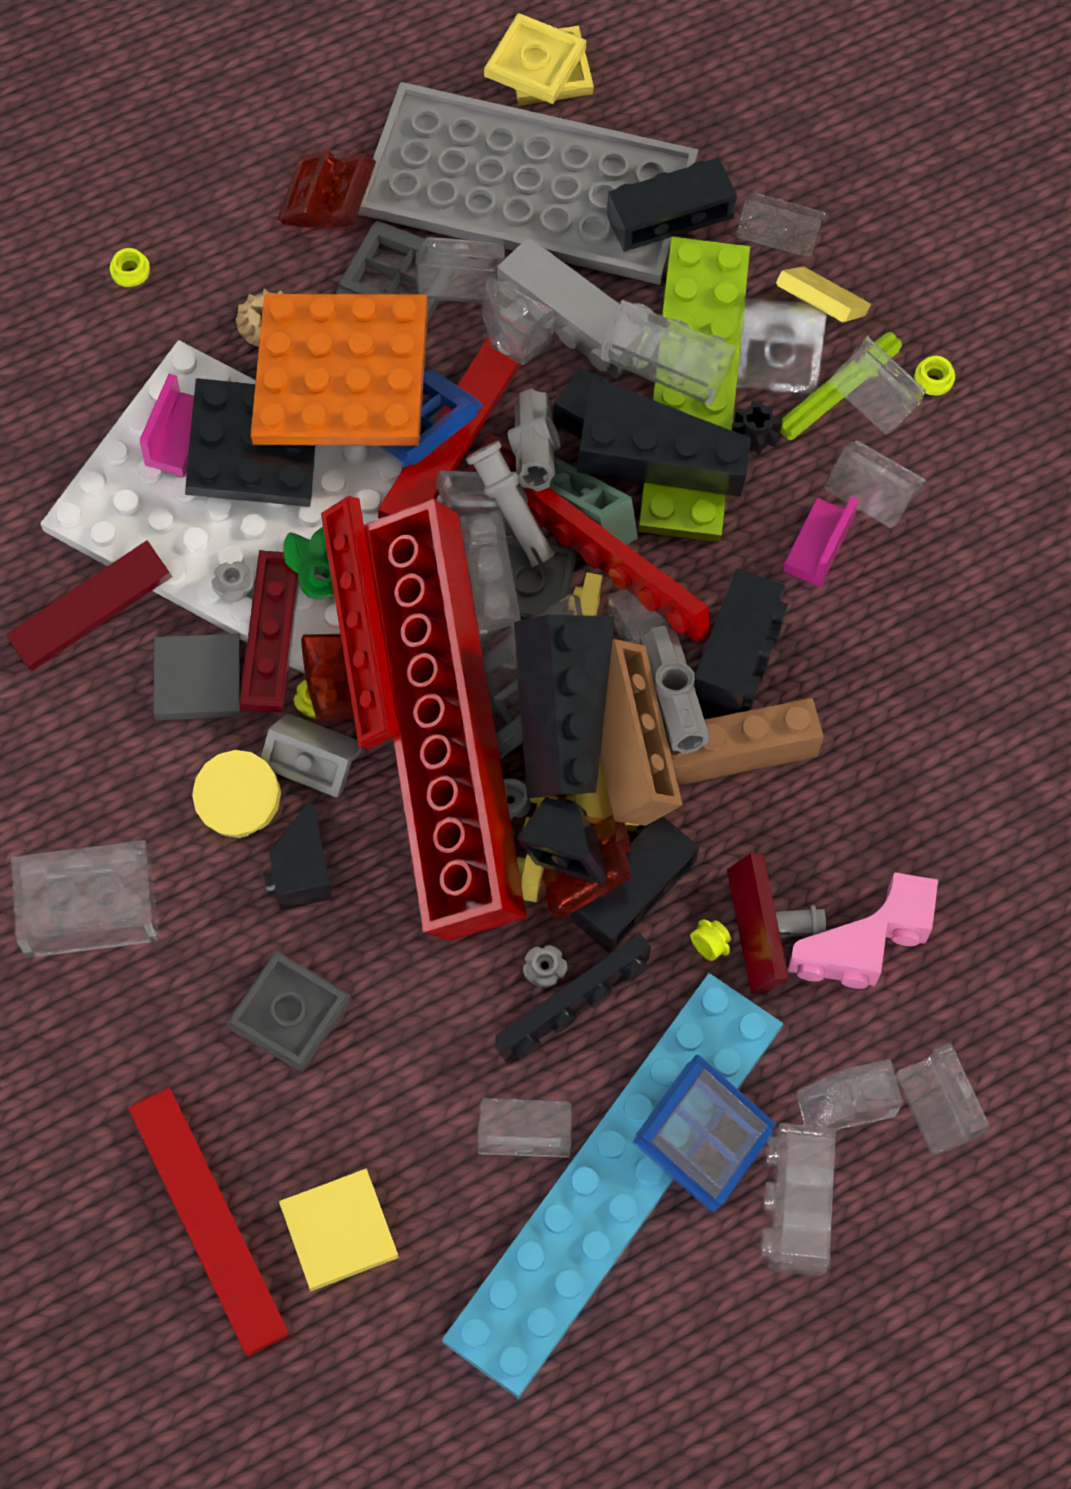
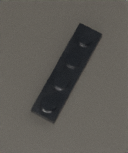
(560, 1009)

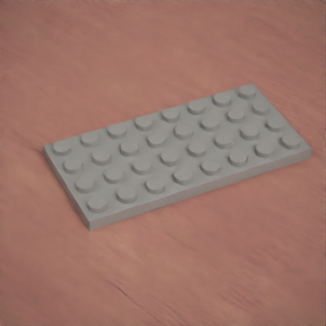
(514, 176)

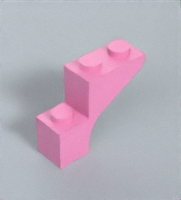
(857, 949)

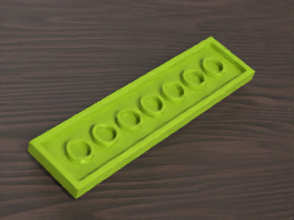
(707, 293)

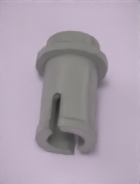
(801, 922)

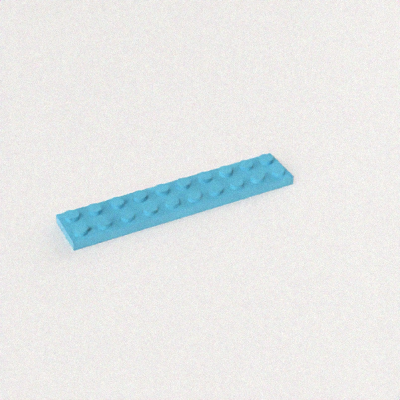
(599, 1198)

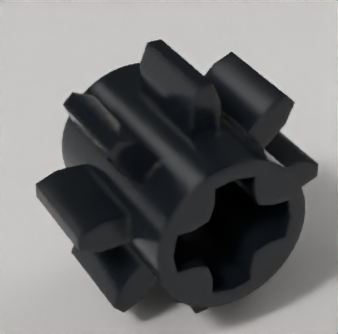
(759, 425)

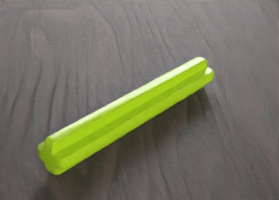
(826, 396)

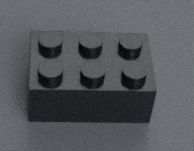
(740, 645)

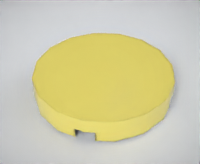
(236, 793)

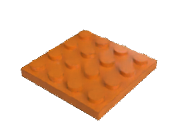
(340, 369)

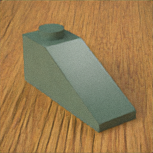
(597, 500)

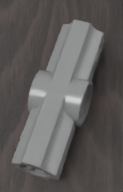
(534, 440)
(678, 707)

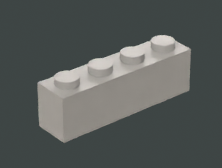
(580, 306)

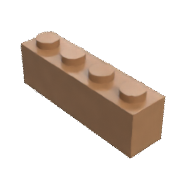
(635, 741)
(752, 742)

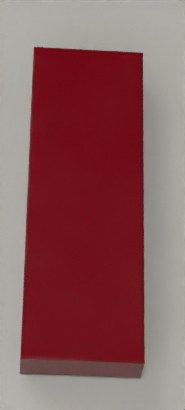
(757, 923)

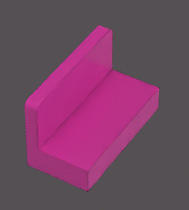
(168, 430)
(820, 540)

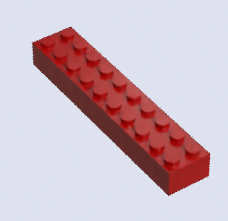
(445, 725)

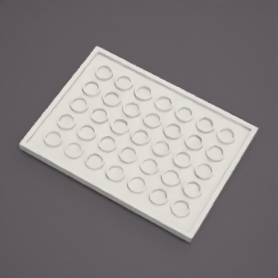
(123, 503)

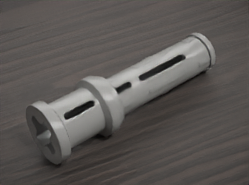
(502, 486)

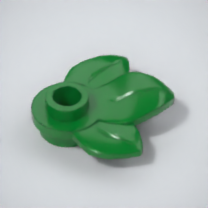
(309, 558)

